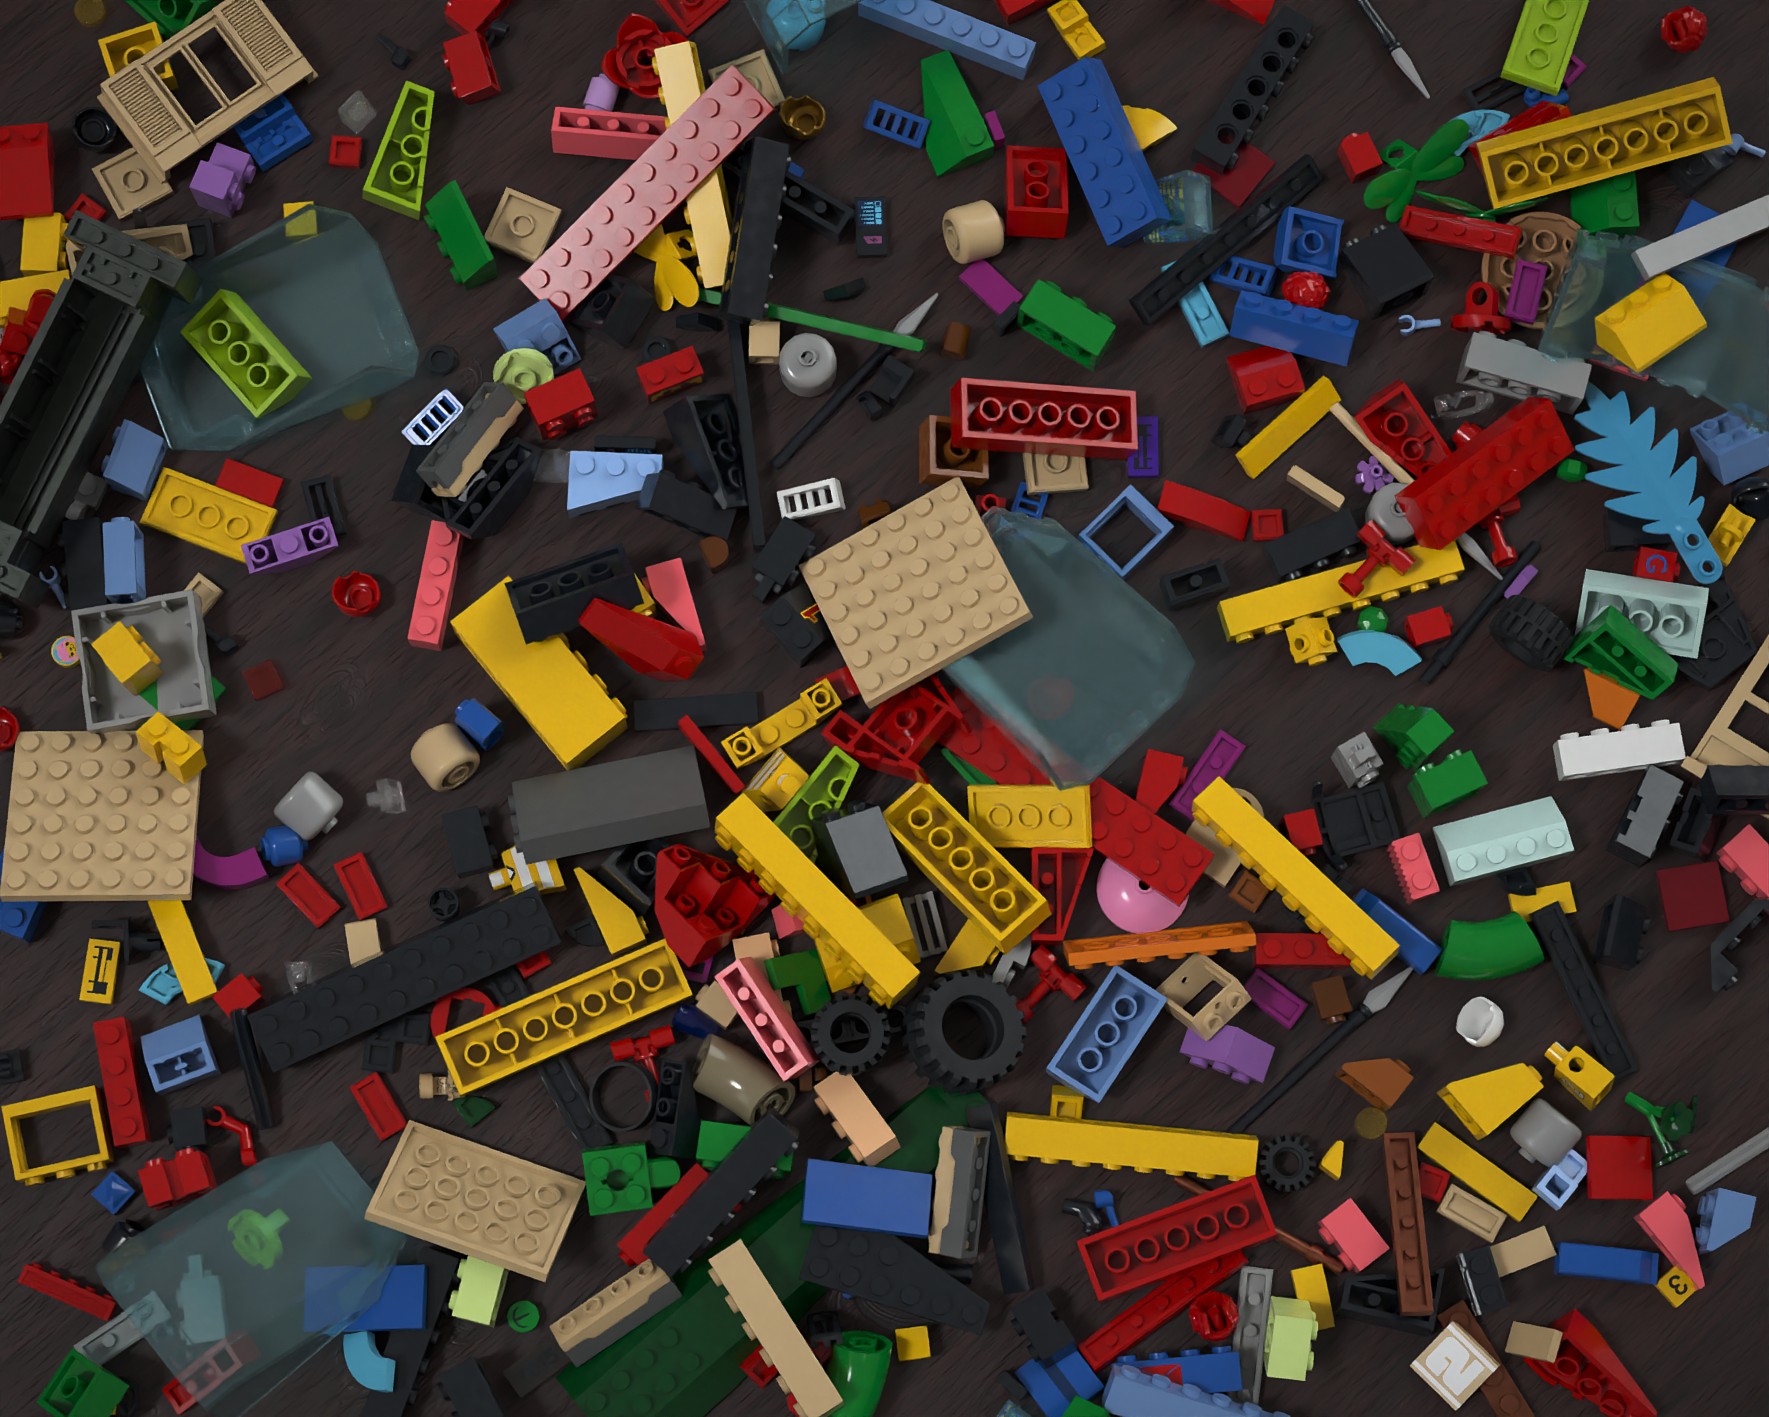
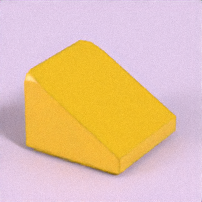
(1066, 1102)
(1332, 1161)
(912, 1343)

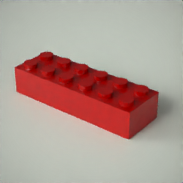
(1043, 419)
(1484, 472)
(1177, 1239)

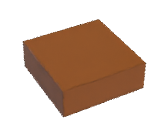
(1249, 892)

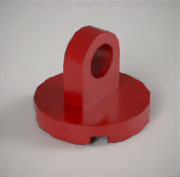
(1483, 316)

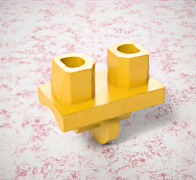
(1730, 533)

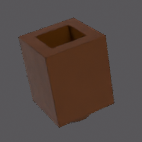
(1330, 999)

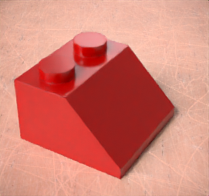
(1265, 378)

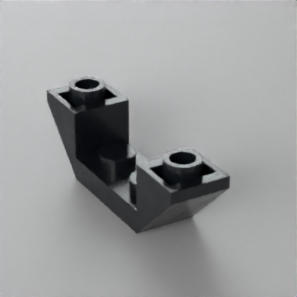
(1722, 968)

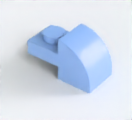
(1561, 1180)

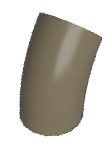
(739, 1080)

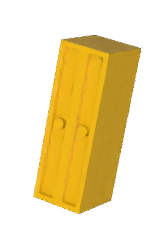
(542, 680)

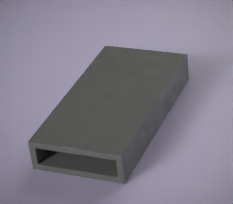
(608, 805)

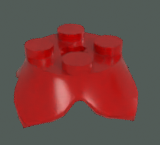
(635, 41)

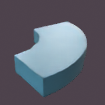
(1480, 123)
(1379, 648)
(165, 986)
(366, 1363)

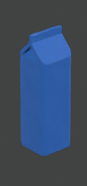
(1415, 947)
(1606, 1263)

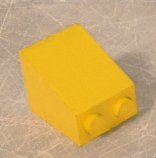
(1491, 1097)

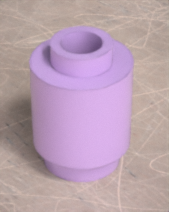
(601, 94)

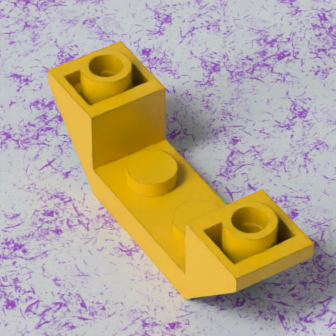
(784, 726)

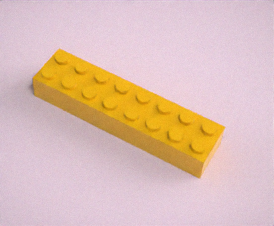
(1604, 142)
(815, 902)
(563, 1017)

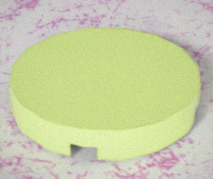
(523, 371)

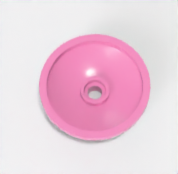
(1131, 906)

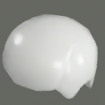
(1480, 1022)

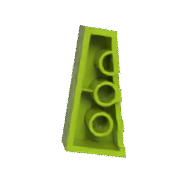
(400, 162)
(821, 791)

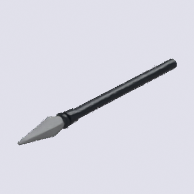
(1390, 42)
(905, 326)
(1375, 1000)

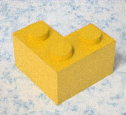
(128, 659)

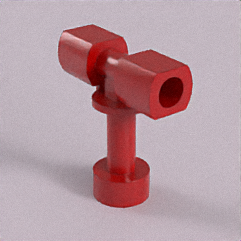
(1379, 553)
(1504, 554)
(1051, 978)
(644, 1049)

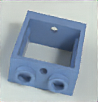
(1145, 512)
(124, 561)

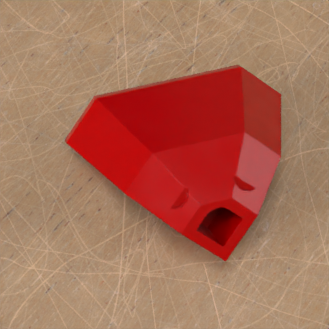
(704, 901)

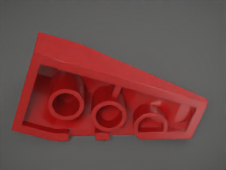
(1402, 429)
(643, 642)
(1592, 1370)

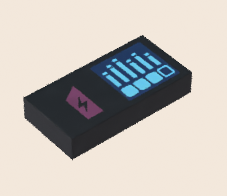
(870, 227)
(625, 444)

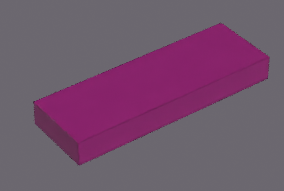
(1214, 762)

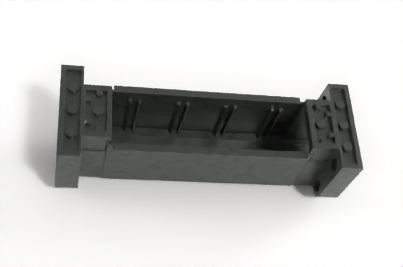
(75, 386)

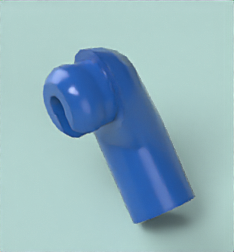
(1535, 96)

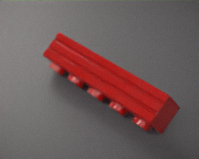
(68, 1291)

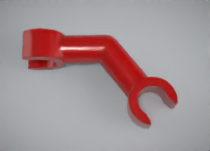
(248, 1152)

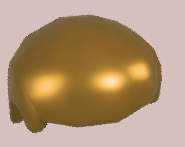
(802, 117)

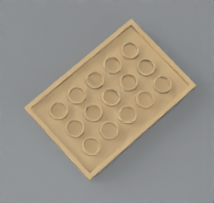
(476, 1200)

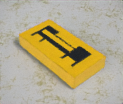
(100, 971)

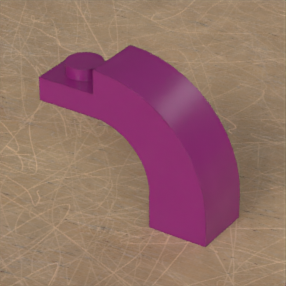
(231, 872)

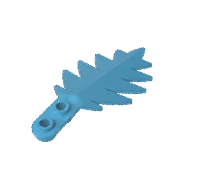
(1648, 475)

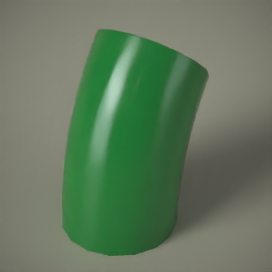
(1488, 949)
(859, 1371)

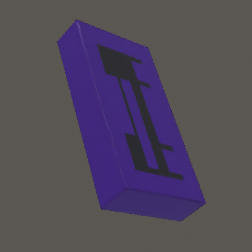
(1144, 461)

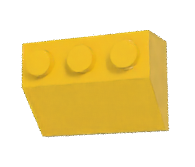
(1649, 323)
(890, 919)

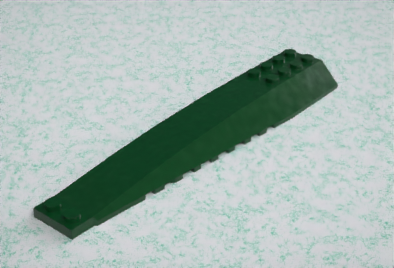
(693, 1347)

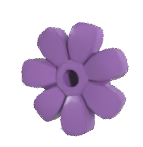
(1373, 475)

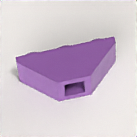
(290, 548)

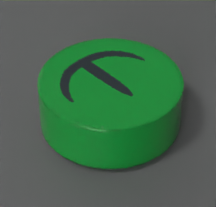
(523, 1316)

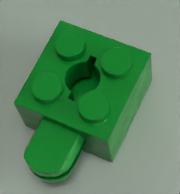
(623, 1177)

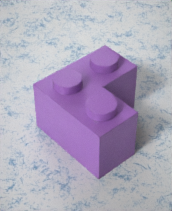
(221, 181)
(1230, 1052)

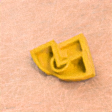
(1149, 126)

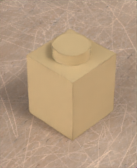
(764, 342)
(716, 1005)

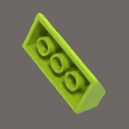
(245, 354)

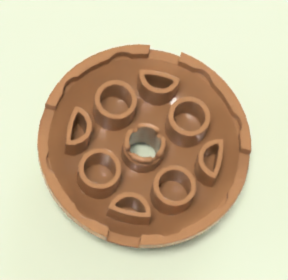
(1543, 241)

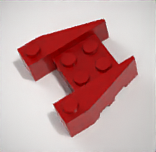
(898, 730)

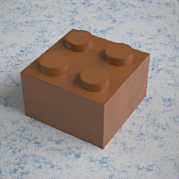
(942, 463)

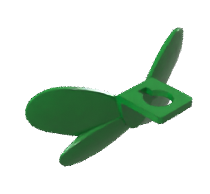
(1428, 164)
(1474, 212)

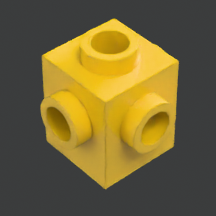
(1311, 641)

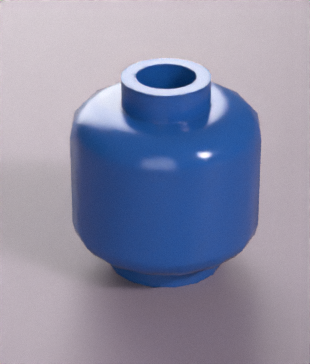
(282, 846)

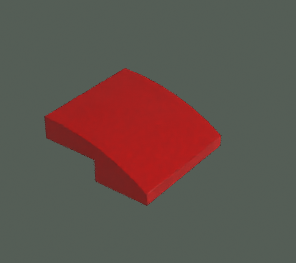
(1619, 1168)

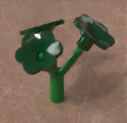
(1675, 1121)

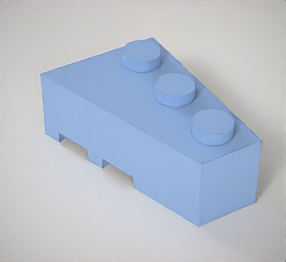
(607, 479)

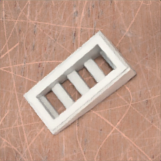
(813, 510)

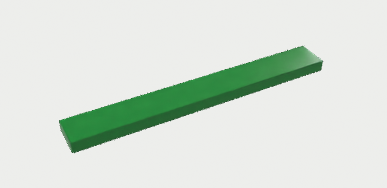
(830, 323)

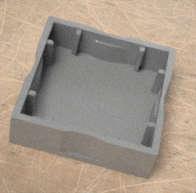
(176, 633)

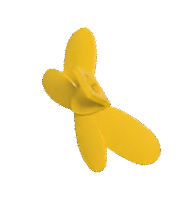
(671, 275)

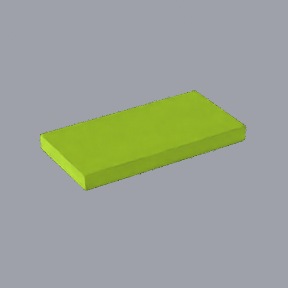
(1544, 43)

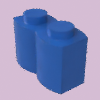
(479, 723)

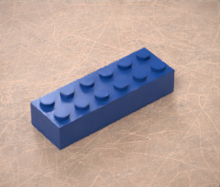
(1104, 152)

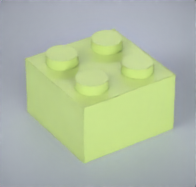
(479, 1291)
(1288, 1338)

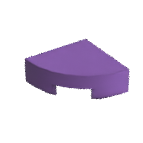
(1521, 581)

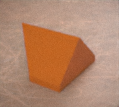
(1609, 700)

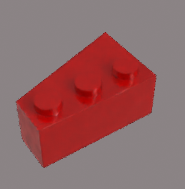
(1536, 115)
(1058, 878)

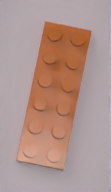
(1169, 942)

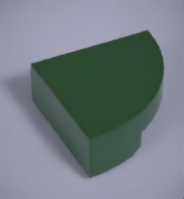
(473, 1109)

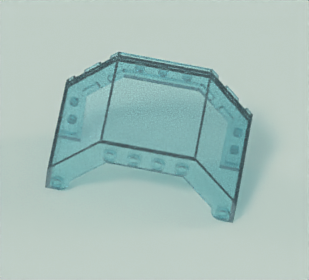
(1720, 362)

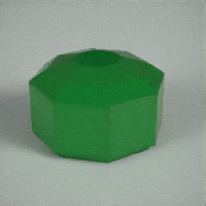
(1571, 470)
(1372, 619)

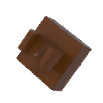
(873, 513)
(813, 1075)

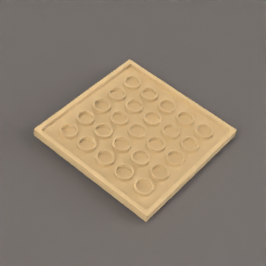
(915, 592)
(97, 821)

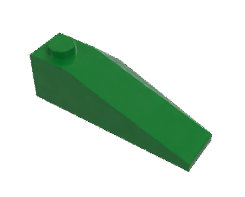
(956, 128)

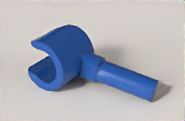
(1102, 1199)

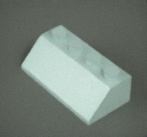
(1661, 609)
(1502, 840)

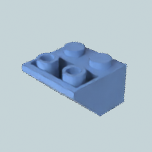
(539, 330)
(1730, 447)
(134, 460)
(179, 1055)
(1722, 1218)

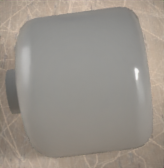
(807, 365)
(1387, 514)
(309, 806)
(1544, 1134)

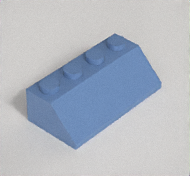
(1106, 1034)

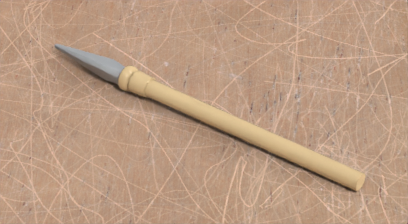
(1402, 476)

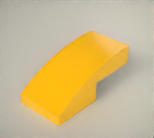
(1076, 29)
(1312, 1286)

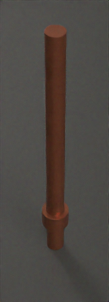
(1312, 1253)

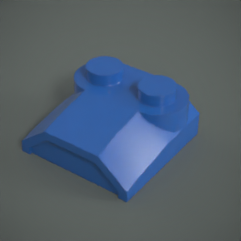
(1307, 242)

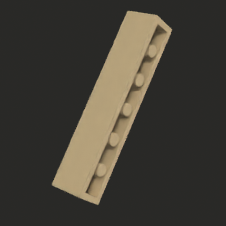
(776, 1332)

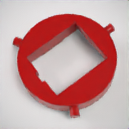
(441, 1010)

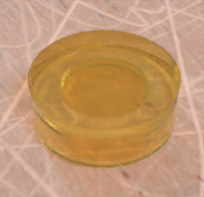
(90, 12)
(358, 411)
(1370, 1123)

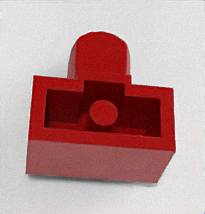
(23, 325)

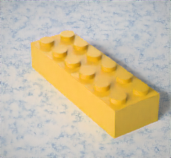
(965, 867)

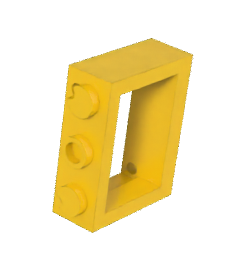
(48, 1104)

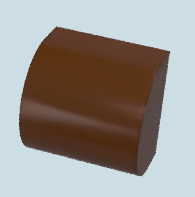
(955, 341)
(715, 553)

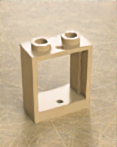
(1199, 972)

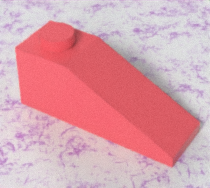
(673, 596)
(1671, 1232)

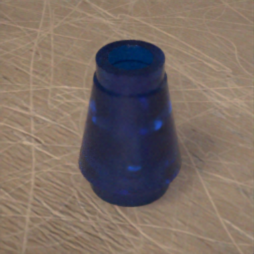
(693, 1022)

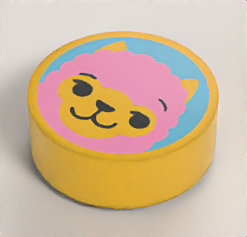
(65, 652)

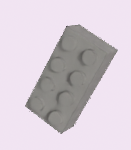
(1522, 372)

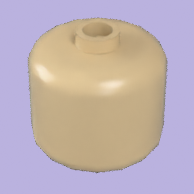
(973, 232)
(445, 757)

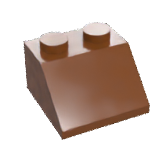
(1376, 1080)

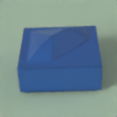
(113, 1193)

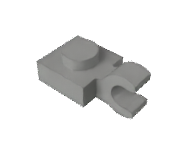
(88, 495)

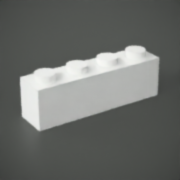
(1618, 751)

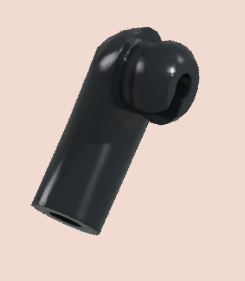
(1086, 1213)

